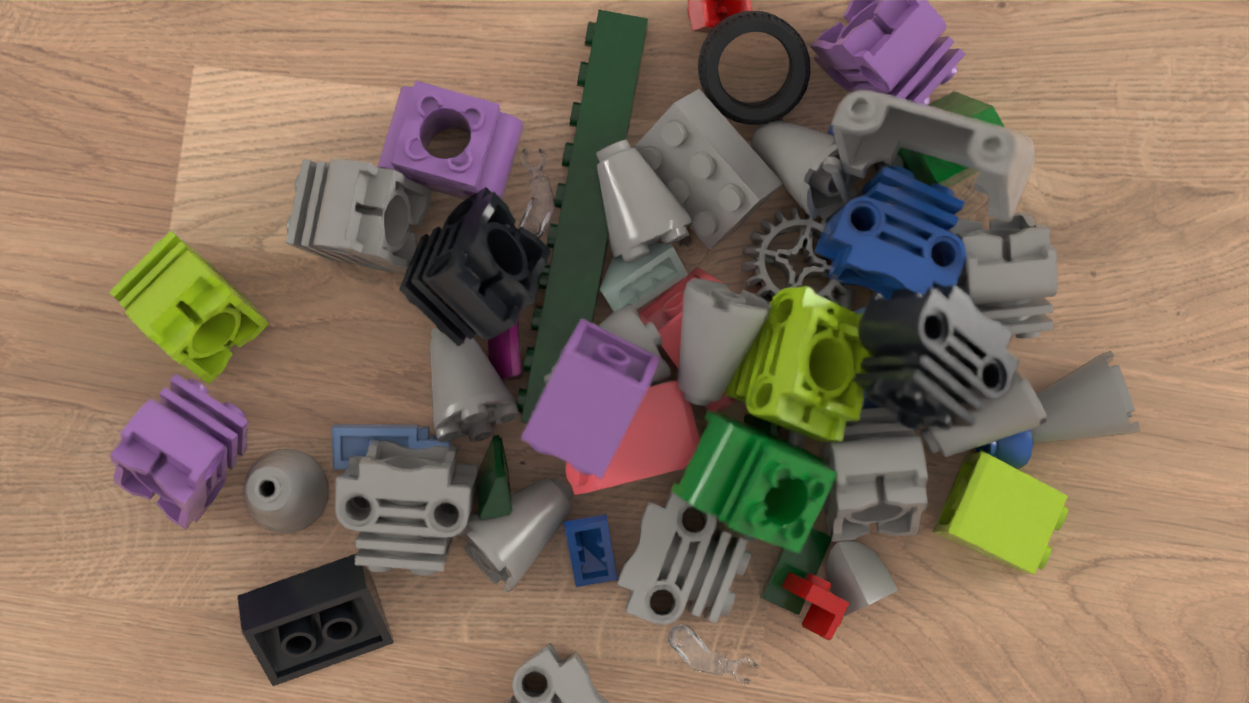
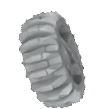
(779, 258)

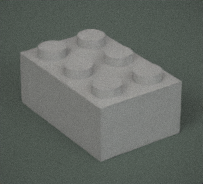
(707, 167)

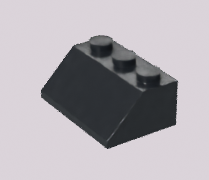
(314, 620)

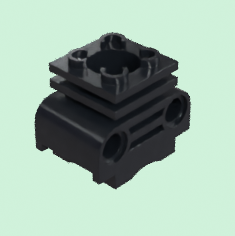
(475, 270)
(932, 357)

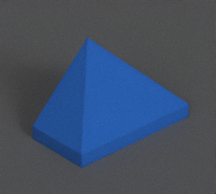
(590, 550)

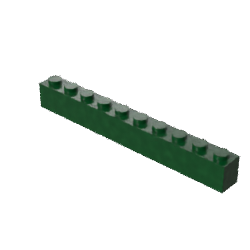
(582, 231)

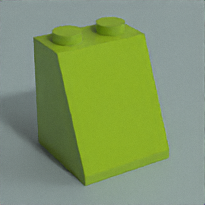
(1002, 513)

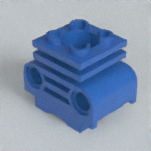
(898, 236)

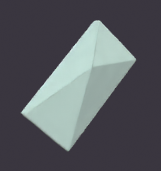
(643, 278)

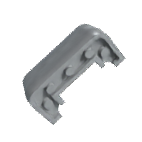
(875, 126)

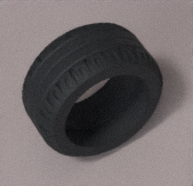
(783, 100)

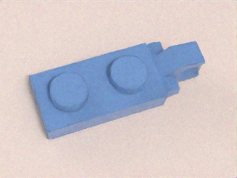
(356, 438)

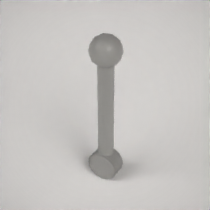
(833, 166)

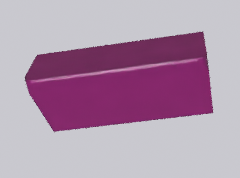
(505, 353)

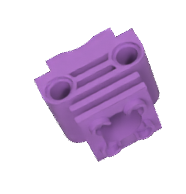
(889, 49)
(430, 109)
(180, 450)

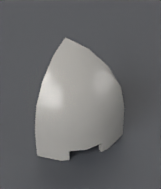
(858, 575)

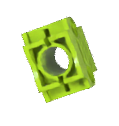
(188, 307)
(804, 366)

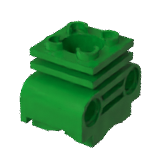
(756, 482)

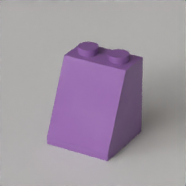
(591, 399)

